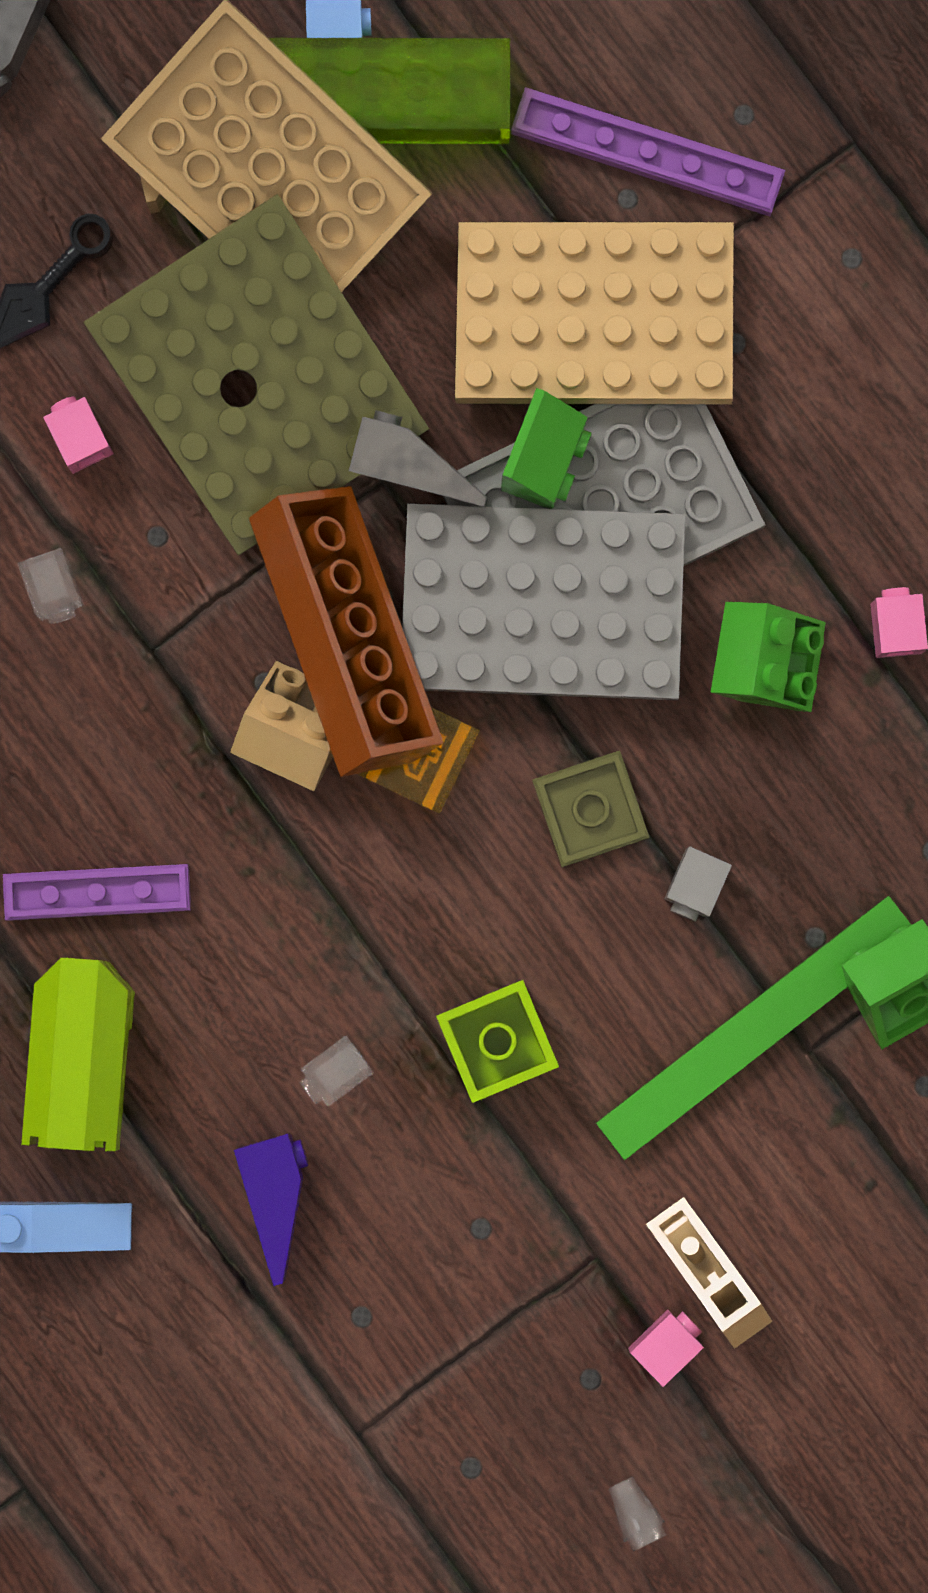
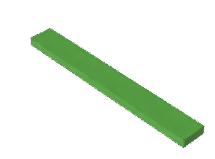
(745, 1034)

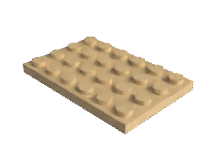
(246, 123)
(595, 312)

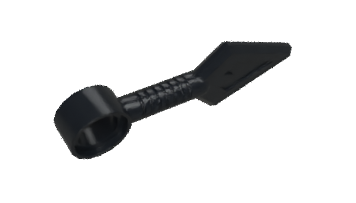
(27, 305)

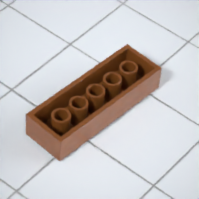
(345, 630)

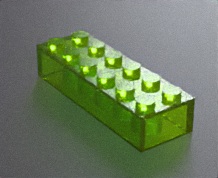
(414, 85)

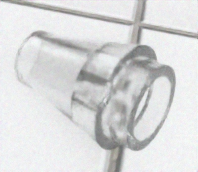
(636, 1515)

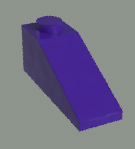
(273, 1189)

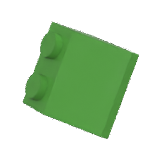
(544, 451)
(892, 983)

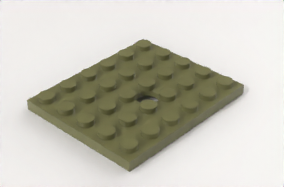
(263, 307)

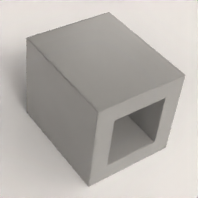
(696, 884)

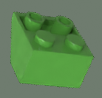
(768, 656)

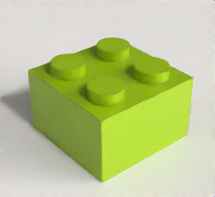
(497, 1041)

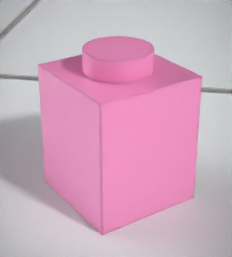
(77, 433)
(898, 623)
(667, 1346)

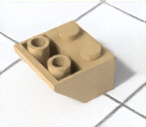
(284, 729)

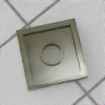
(590, 809)

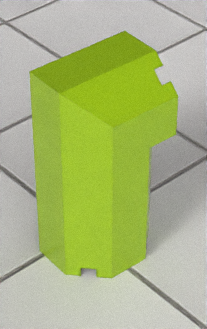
(77, 1056)

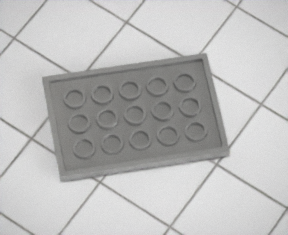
(647, 463)
(544, 600)

